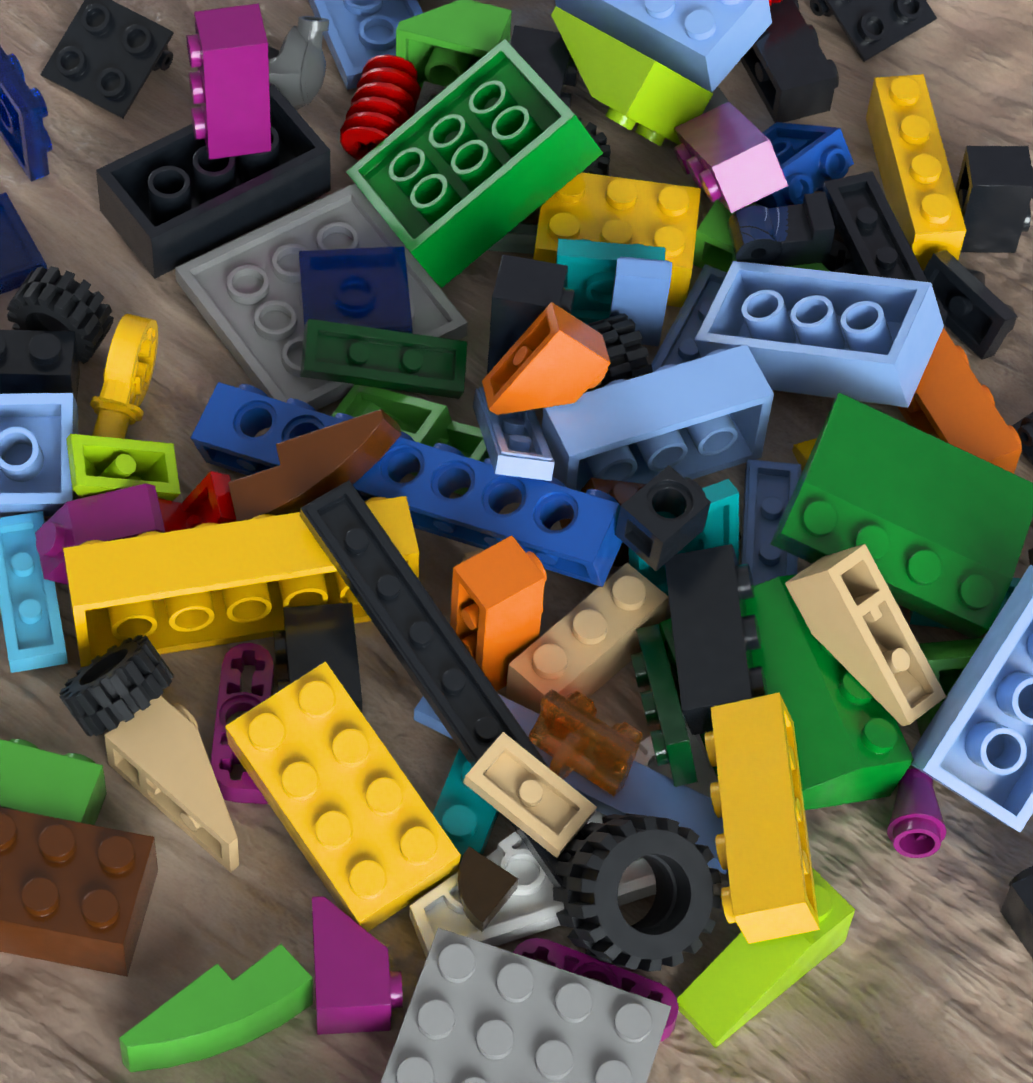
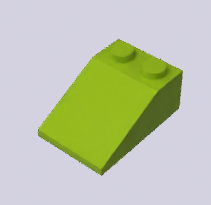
(631, 82)

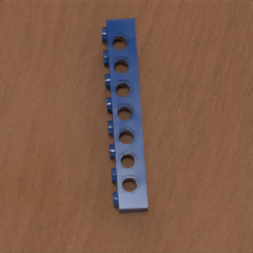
(579, 551)

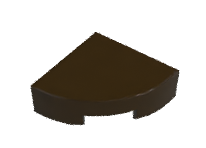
(483, 887)

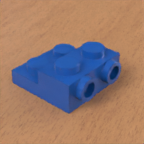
(807, 159)

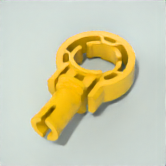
(126, 376)

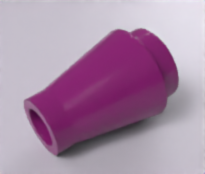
(916, 819)

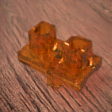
(583, 742)

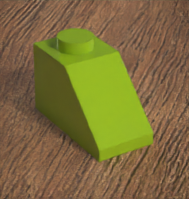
(117, 463)

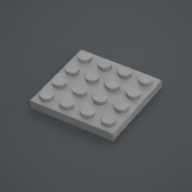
(254, 292)
(519, 1020)

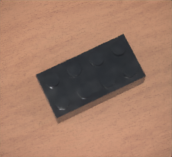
(181, 204)

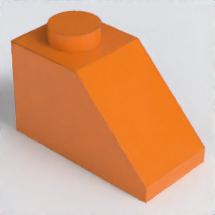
(547, 365)

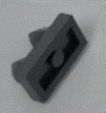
(972, 308)

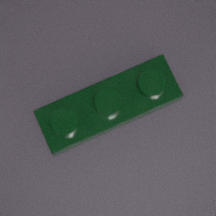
(384, 359)
(662, 706)

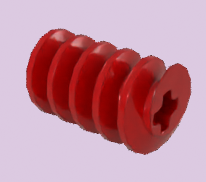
(380, 105)

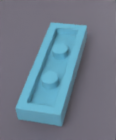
(27, 599)

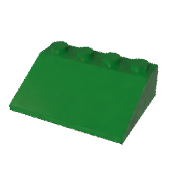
(474, 162)
(929, 513)
(843, 735)

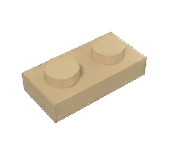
(529, 794)

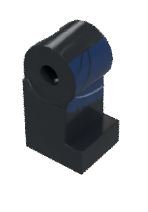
(784, 233)

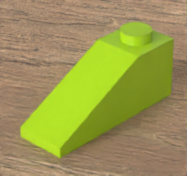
(755, 974)

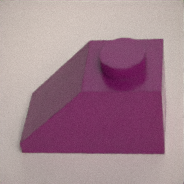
(96, 517)
(351, 974)

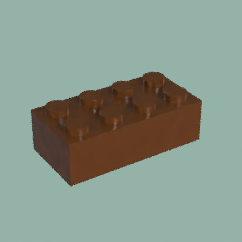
(73, 890)

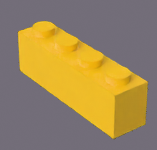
(914, 166)
(762, 819)

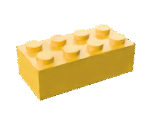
(343, 798)

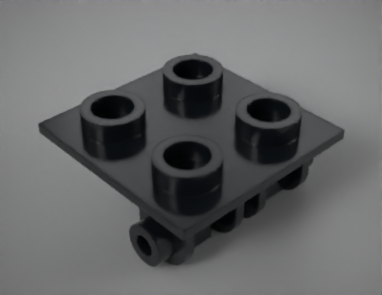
(876, 23)
(109, 55)

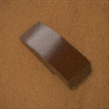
(315, 465)

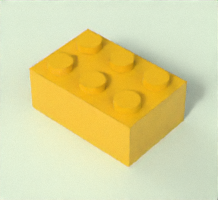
(624, 213)

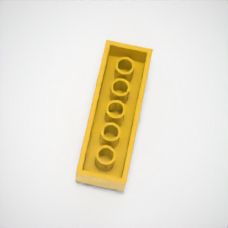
(212, 581)

